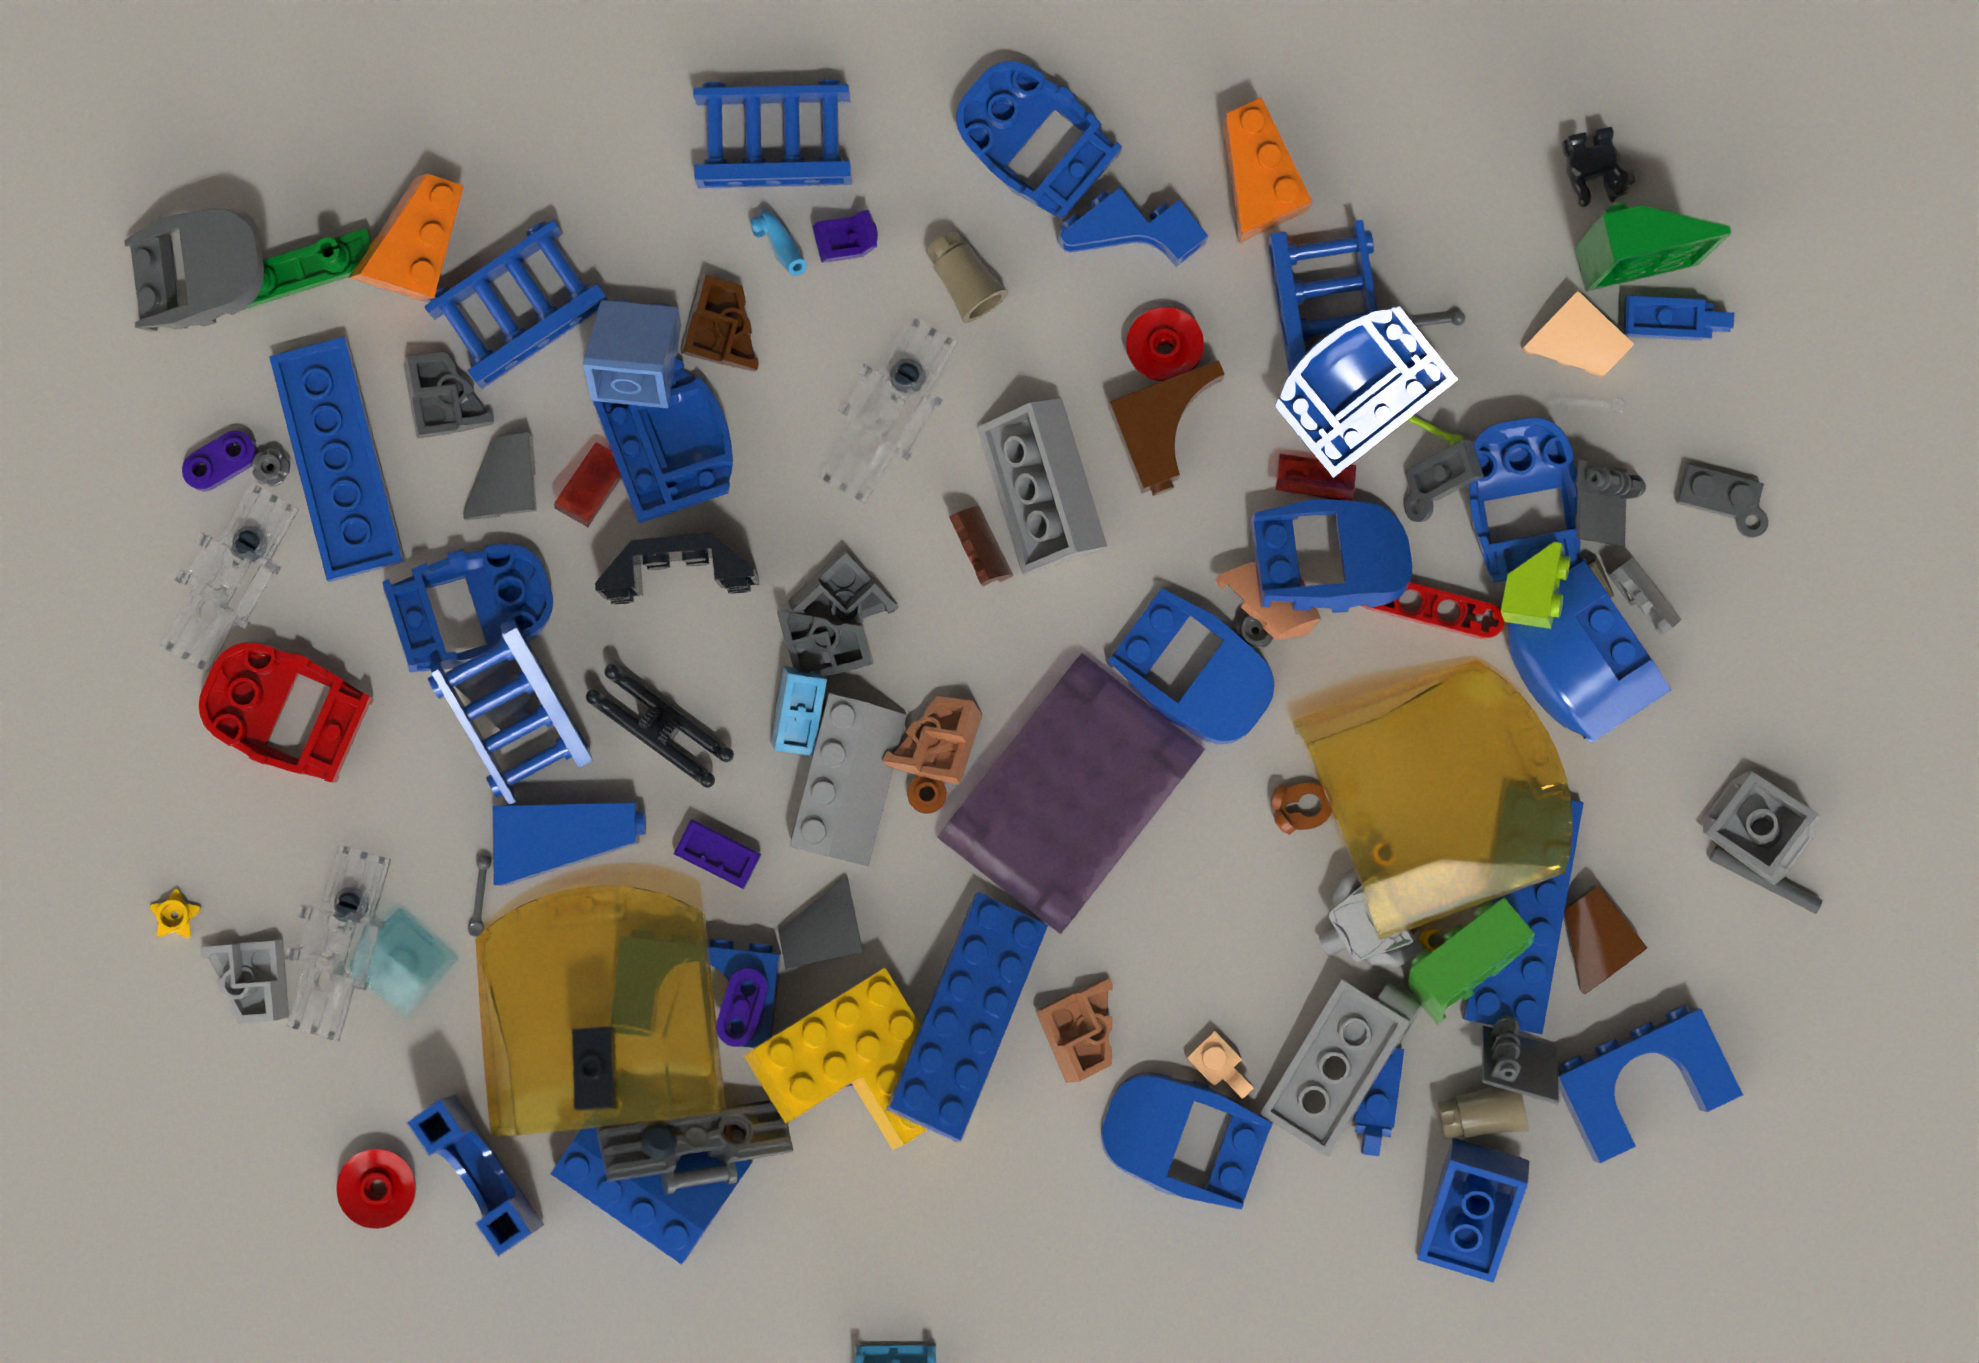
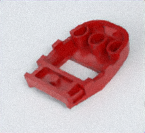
(249, 694)

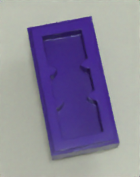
(717, 854)

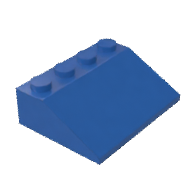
(666, 1221)

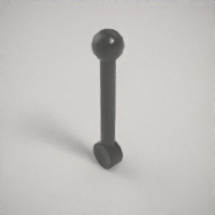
(1456, 318)
(476, 927)

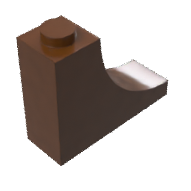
(1149, 424)

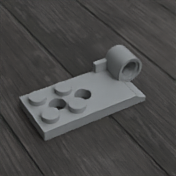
(1362, 1035)

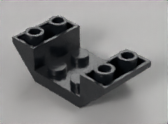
(624, 577)

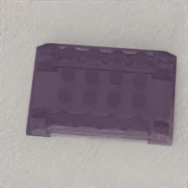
(1071, 793)

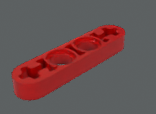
(1428, 614)

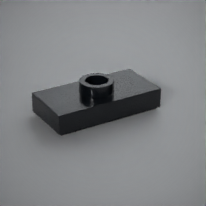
(594, 1068)

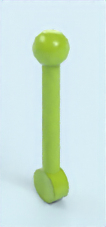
(1453, 439)

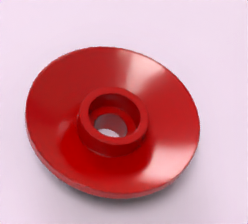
(1163, 327)
(356, 1192)

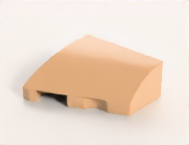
(1580, 338)

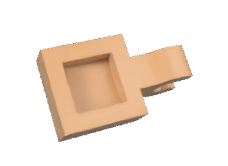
(1217, 1062)

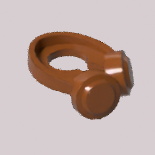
(1297, 821)

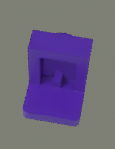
(845, 237)

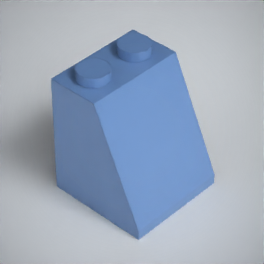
(632, 353)

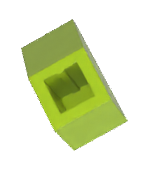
(1533, 588)

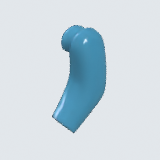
(781, 242)

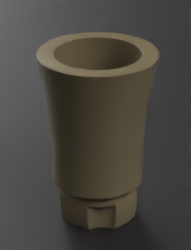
(965, 277)
(1483, 1113)

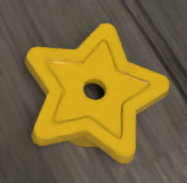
(164, 911)

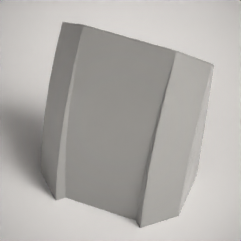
(1761, 825)

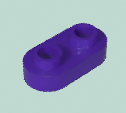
(219, 463)
(743, 1007)

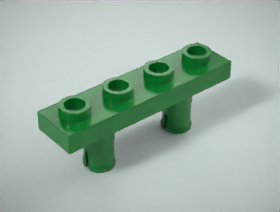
(312, 266)

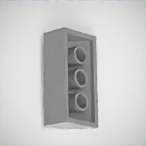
(1042, 485)
(847, 780)

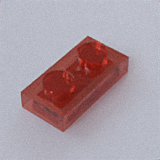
(1311, 478)
(589, 486)

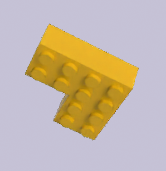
(849, 1040)

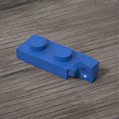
(1673, 318)
(1378, 1109)

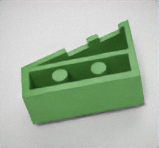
(1468, 957)

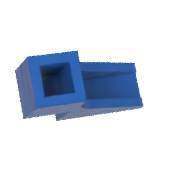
(1118, 222)

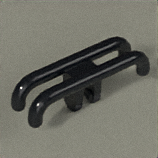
(659, 725)

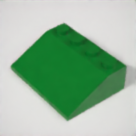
(1643, 243)

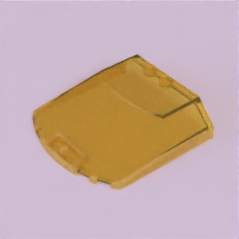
(1442, 793)
(590, 963)

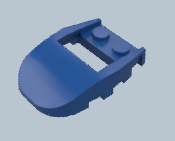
(1005, 113)
(1520, 460)
(1371, 550)
(503, 585)
(1225, 695)
(1146, 1127)

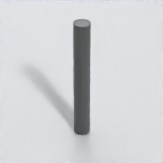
(1782, 888)

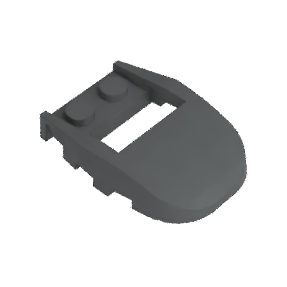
(219, 263)

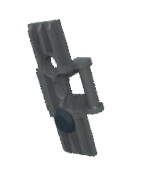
(657, 1145)

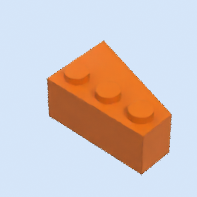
(1261, 172)
(414, 240)

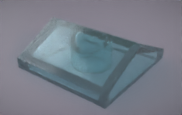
(406, 963)

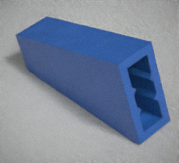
(551, 837)

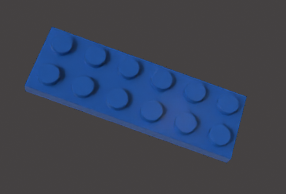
(336, 459)
(1526, 982)
(967, 1017)

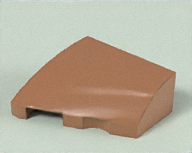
(1279, 618)
(939, 741)
(1080, 1031)

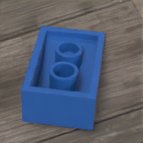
(1474, 1209)

